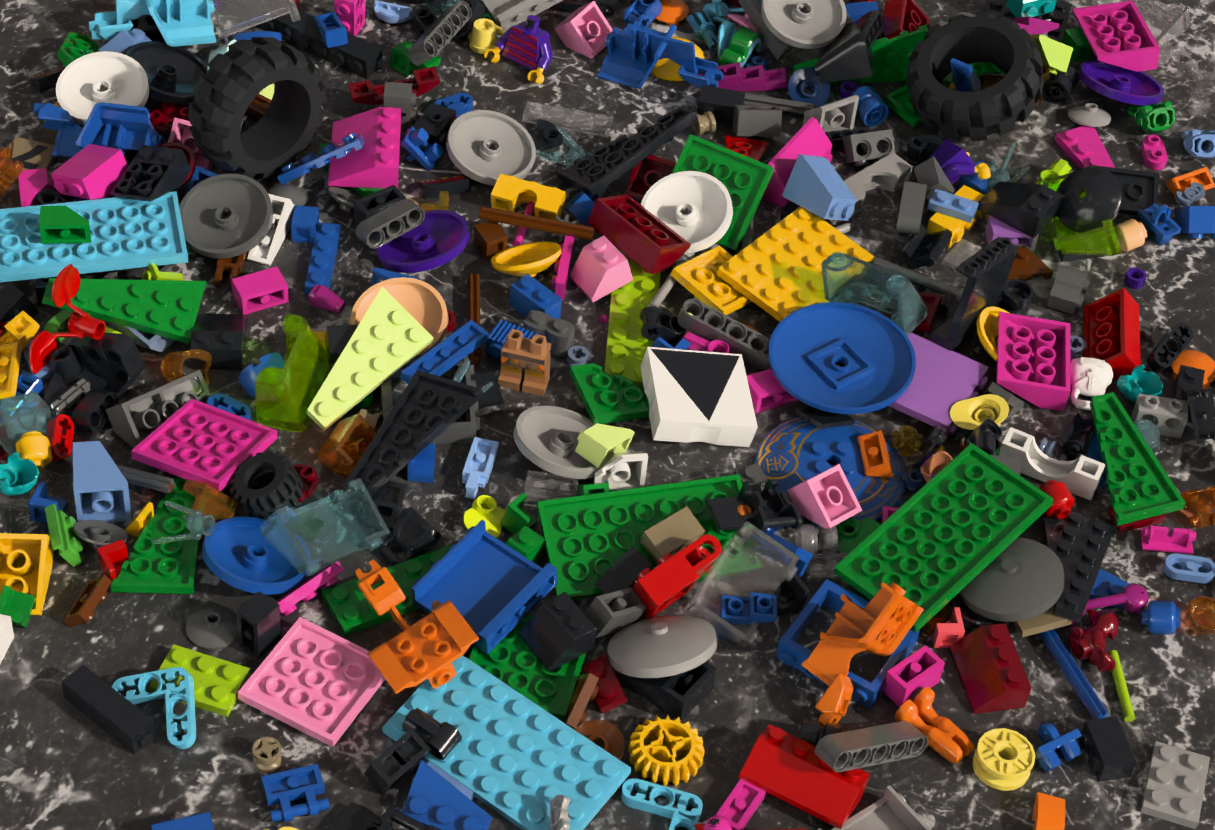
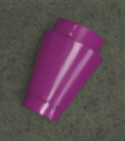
(326, 299)

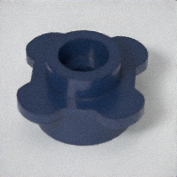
(758, 60)
(913, 480)

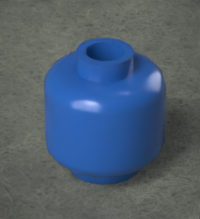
(1162, 617)

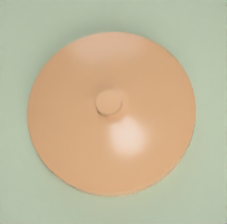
(417, 298)

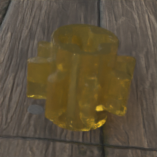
(906, 440)

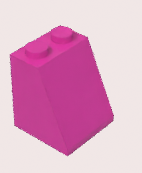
(90, 172)

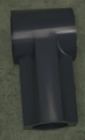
(985, 436)
(438, 736)

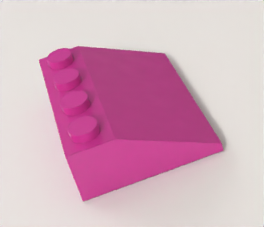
(1119, 35)
(378, 160)
(1034, 359)

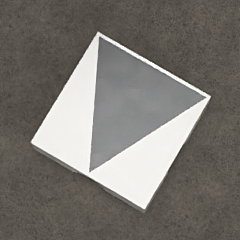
(698, 397)

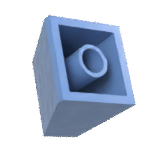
(819, 188)
(99, 485)

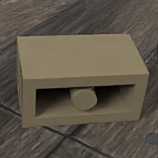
(672, 534)

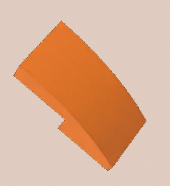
(1048, 812)

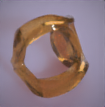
(172, 363)

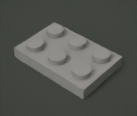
(1175, 785)

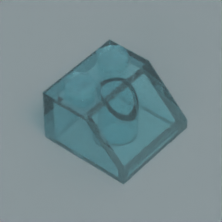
(22, 415)

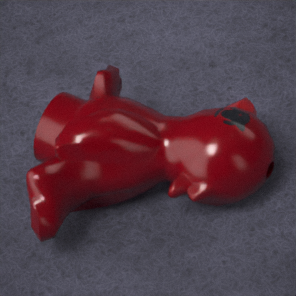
(1091, 641)

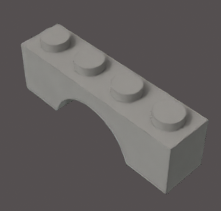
(885, 174)

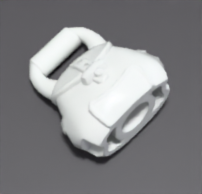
(1088, 378)

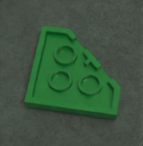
(76, 46)
(608, 396)

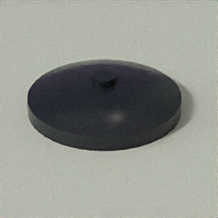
(169, 70)

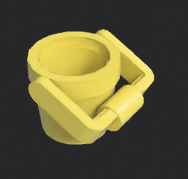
(484, 35)

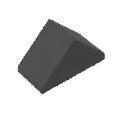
(931, 173)

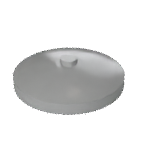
(805, 22)
(490, 144)
(550, 439)
(662, 646)

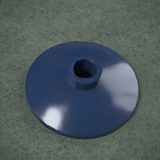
(807, 79)

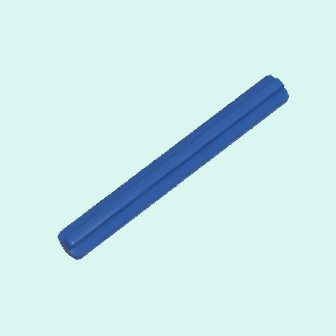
(1074, 674)

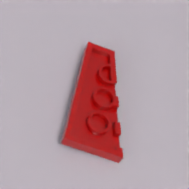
(748, 147)

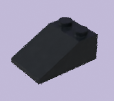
(1022, 205)
(222, 337)

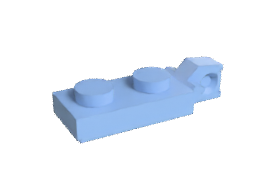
(479, 465)

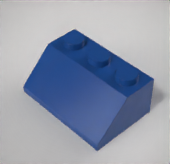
(1196, 220)

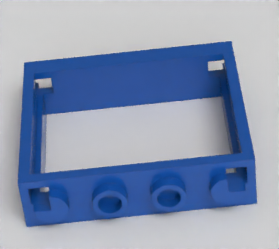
(795, 654)

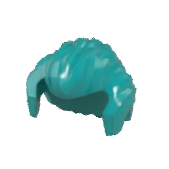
(1140, 383)
(17, 475)

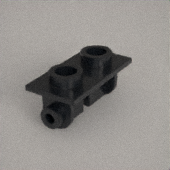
(1076, 436)

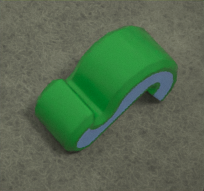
(741, 46)

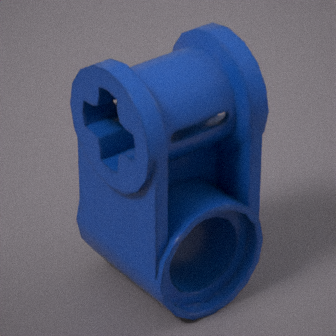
(643, 11)

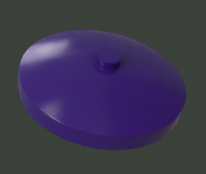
(1121, 83)
(427, 246)

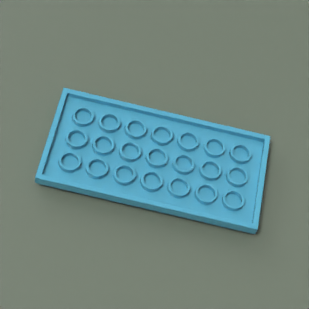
(122, 237)
(514, 750)

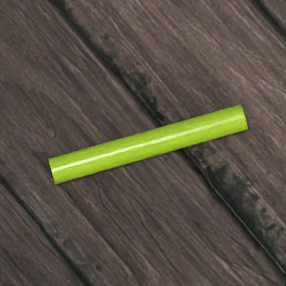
(1121, 688)

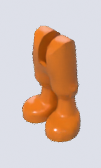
(941, 732)

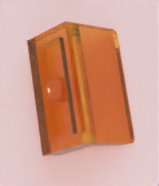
(210, 500)

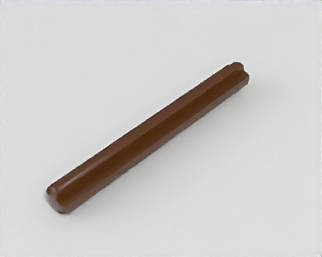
(536, 223)
(473, 310)

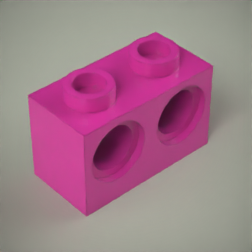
(351, 14)

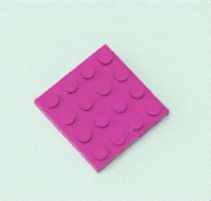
(203, 444)

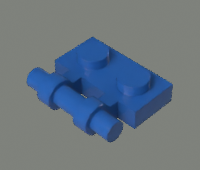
(291, 786)

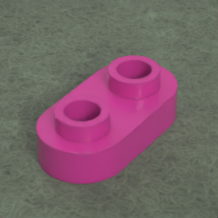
(1154, 152)

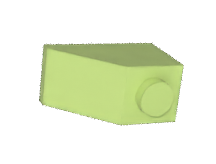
(602, 442)

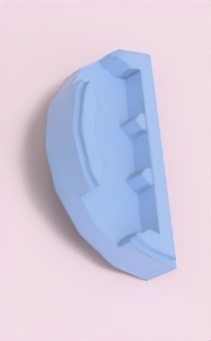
(392, 12)

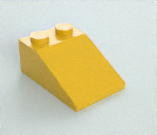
(26, 565)

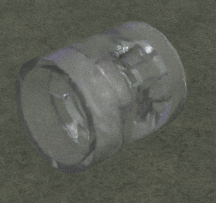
(807, 539)

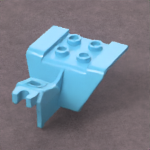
(178, 20)

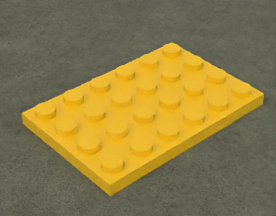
(784, 264)

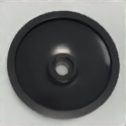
(1101, 200)

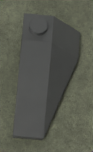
(144, 413)

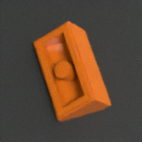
(1183, 181)
(875, 455)

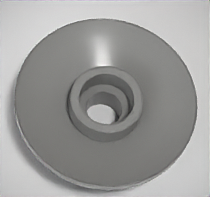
(1089, 115)

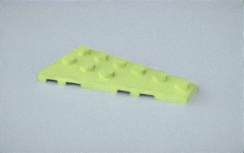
(376, 350)

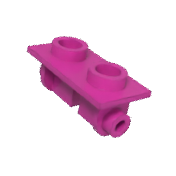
(1161, 539)

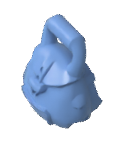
(1199, 143)

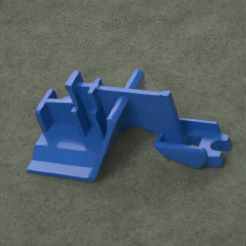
(638, 49)
(107, 126)

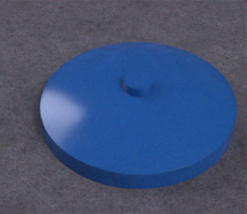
(246, 560)

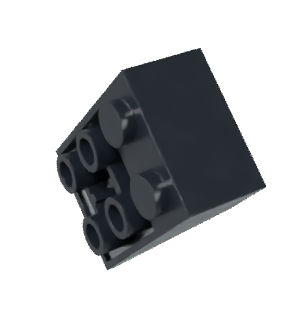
(152, 174)
(676, 693)

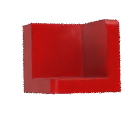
(112, 558)

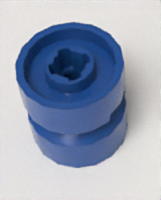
(870, 106)

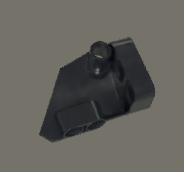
(110, 369)

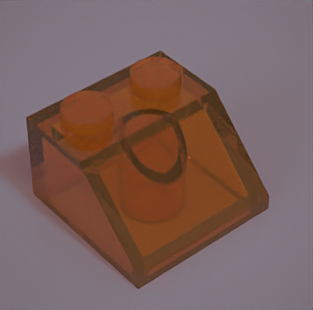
(346, 445)

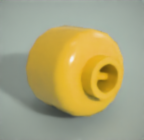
(36, 448)

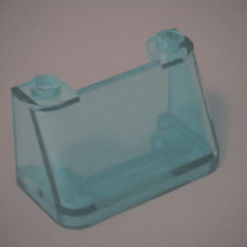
(856, 281)
(326, 529)

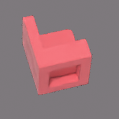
(950, 631)

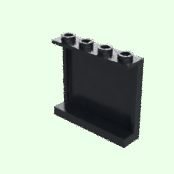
(986, 279)

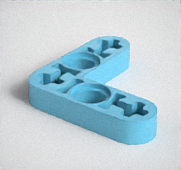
(171, 694)
(679, 815)

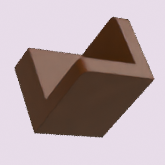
(489, 238)

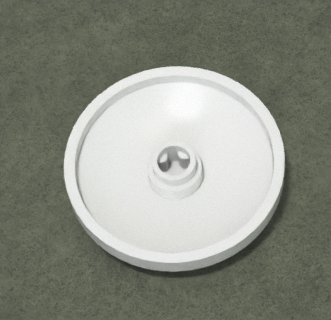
(99, 79)
(692, 206)

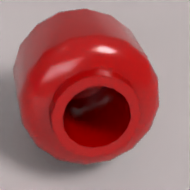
(1062, 498)

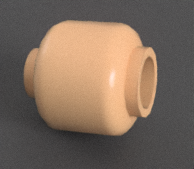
(1130, 234)

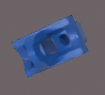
(416, 141)
(1150, 220)
(1052, 742)

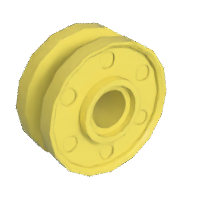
(1003, 759)

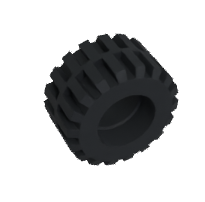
(266, 484)

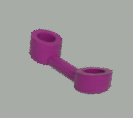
(1133, 599)

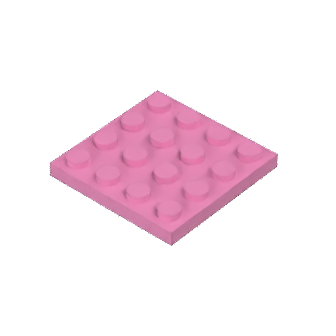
(313, 682)

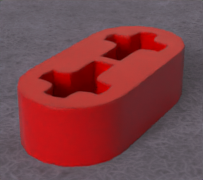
(62, 439)

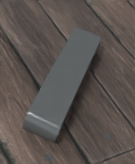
(439, 33)
(723, 329)
(871, 746)

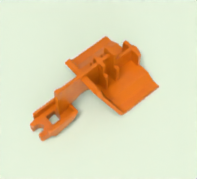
(871, 630)
(421, 649)

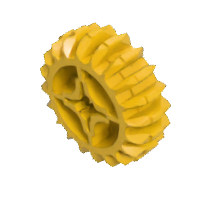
(661, 756)

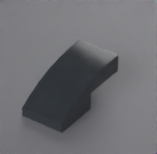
(390, 502)
(623, 572)

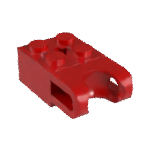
(675, 575)

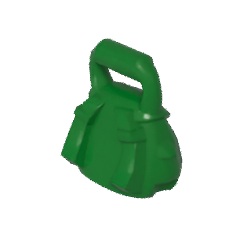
(1153, 117)

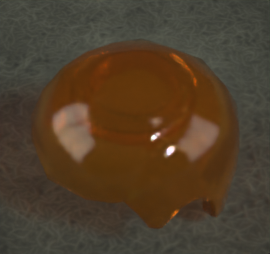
(1201, 615)

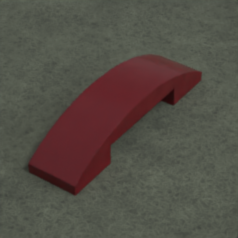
(365, 93)

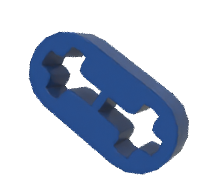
(460, 102)
(229, 405)

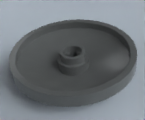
(226, 215)
(1016, 583)

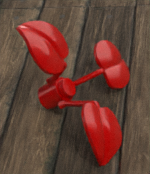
(79, 325)

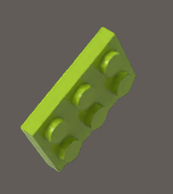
(214, 679)

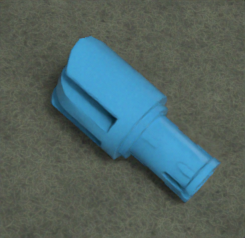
(704, 29)

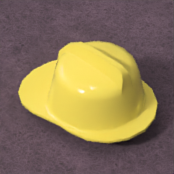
(973, 411)

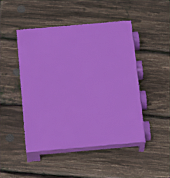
(940, 382)

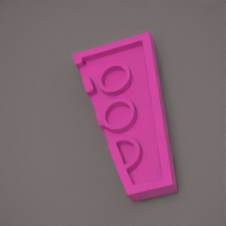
(1084, 147)

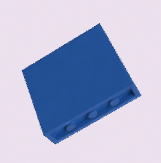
(486, 584)

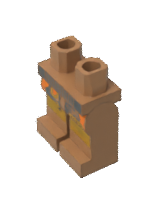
(525, 360)

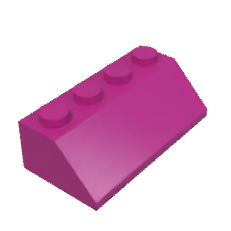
(807, 141)

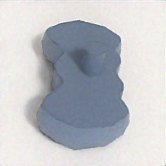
(1190, 194)

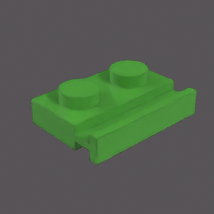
(63, 535)

